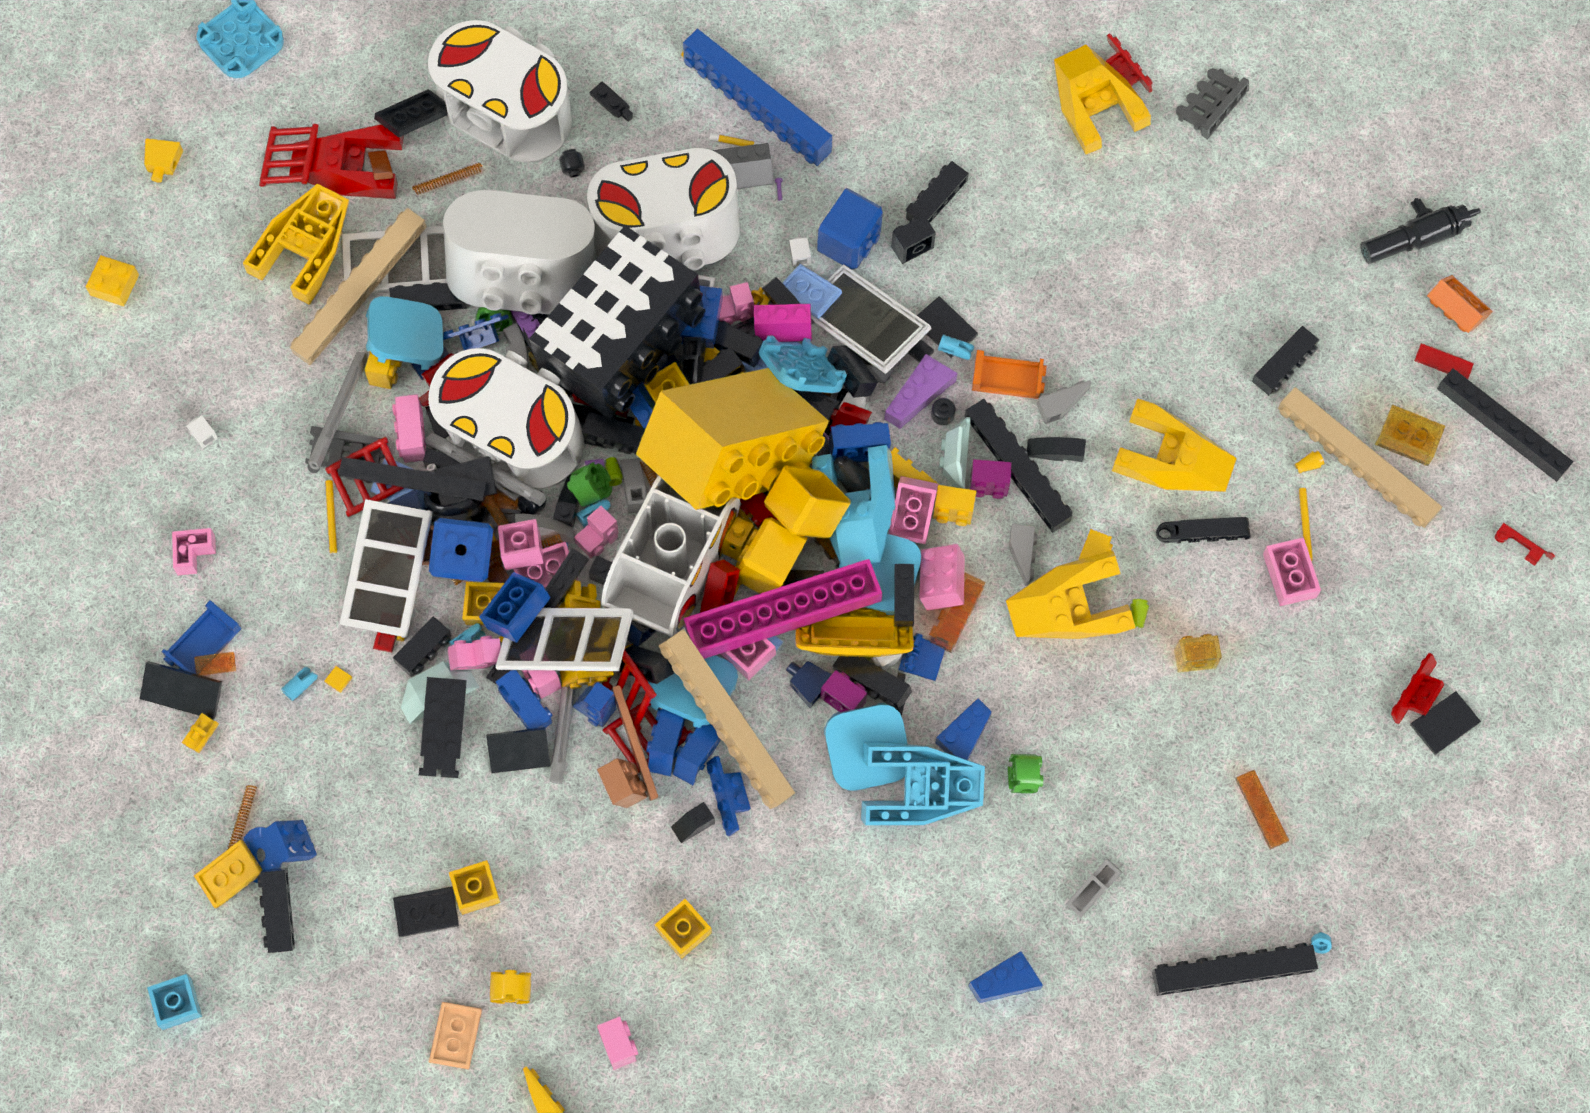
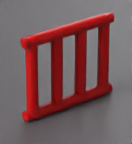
(270, 148)
(365, 451)
(639, 681)
(610, 729)

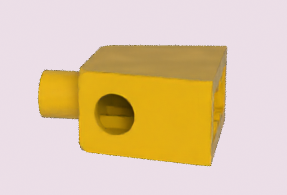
(161, 157)
(738, 537)

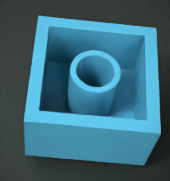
(174, 1002)

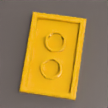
(228, 874)

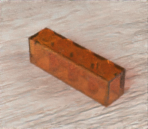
(955, 618)

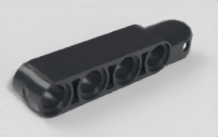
(1205, 529)

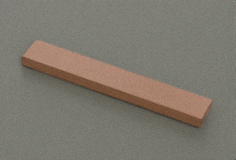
(634, 743)

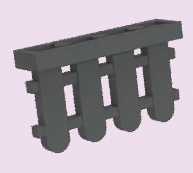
(1214, 110)
(337, 447)

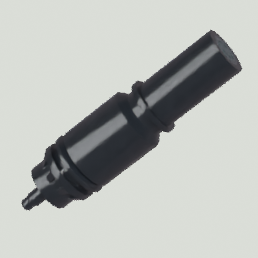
(1424, 230)

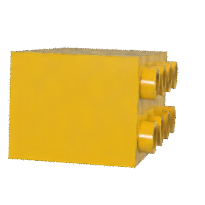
(729, 436)

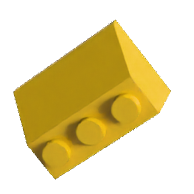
(666, 379)

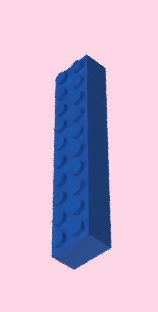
(757, 97)

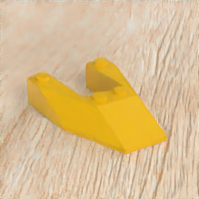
(1090, 86)
(307, 228)
(1184, 459)
(1058, 606)

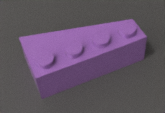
(921, 388)

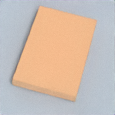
(455, 1035)

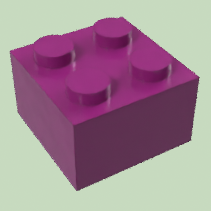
(990, 478)
(843, 693)

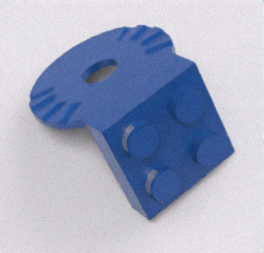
(281, 843)

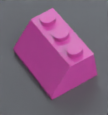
(783, 321)

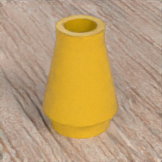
(1310, 462)

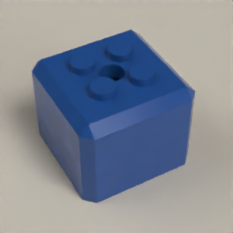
(850, 229)
(472, 565)

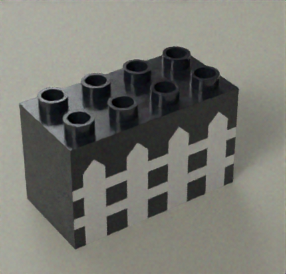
(619, 322)

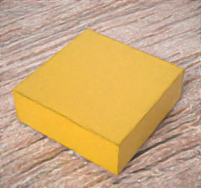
(338, 679)

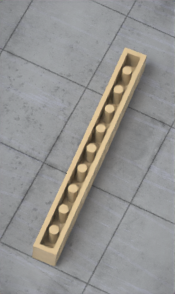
(358, 286)
(1359, 458)
(726, 719)

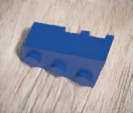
(522, 701)
(964, 732)

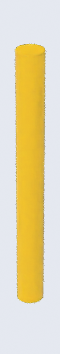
(331, 516)
(1305, 519)

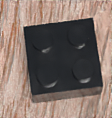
(913, 239)

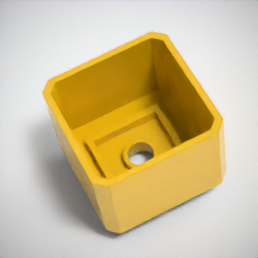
(806, 502)
(768, 556)

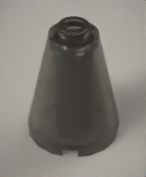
(852, 474)

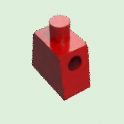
(849, 415)

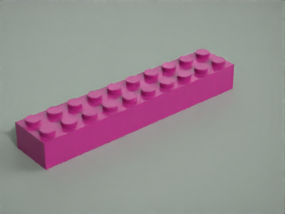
(784, 609)

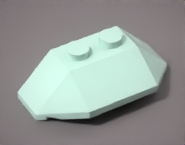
(955, 453)
(415, 690)

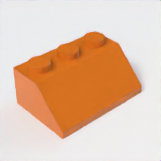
(1459, 303)

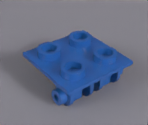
(923, 659)

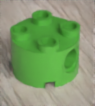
(590, 484)
(1025, 773)

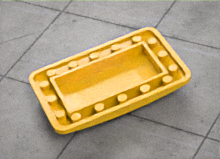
(856, 633)

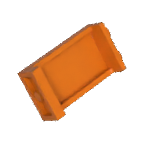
(1008, 376)

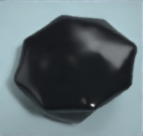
(462, 510)

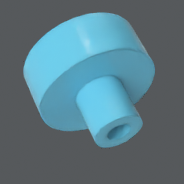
(1321, 942)

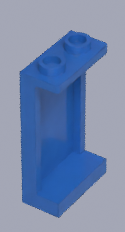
(204, 637)

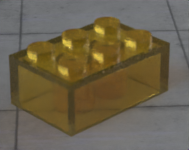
(1410, 435)

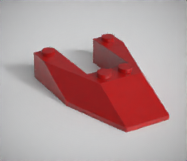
(340, 162)

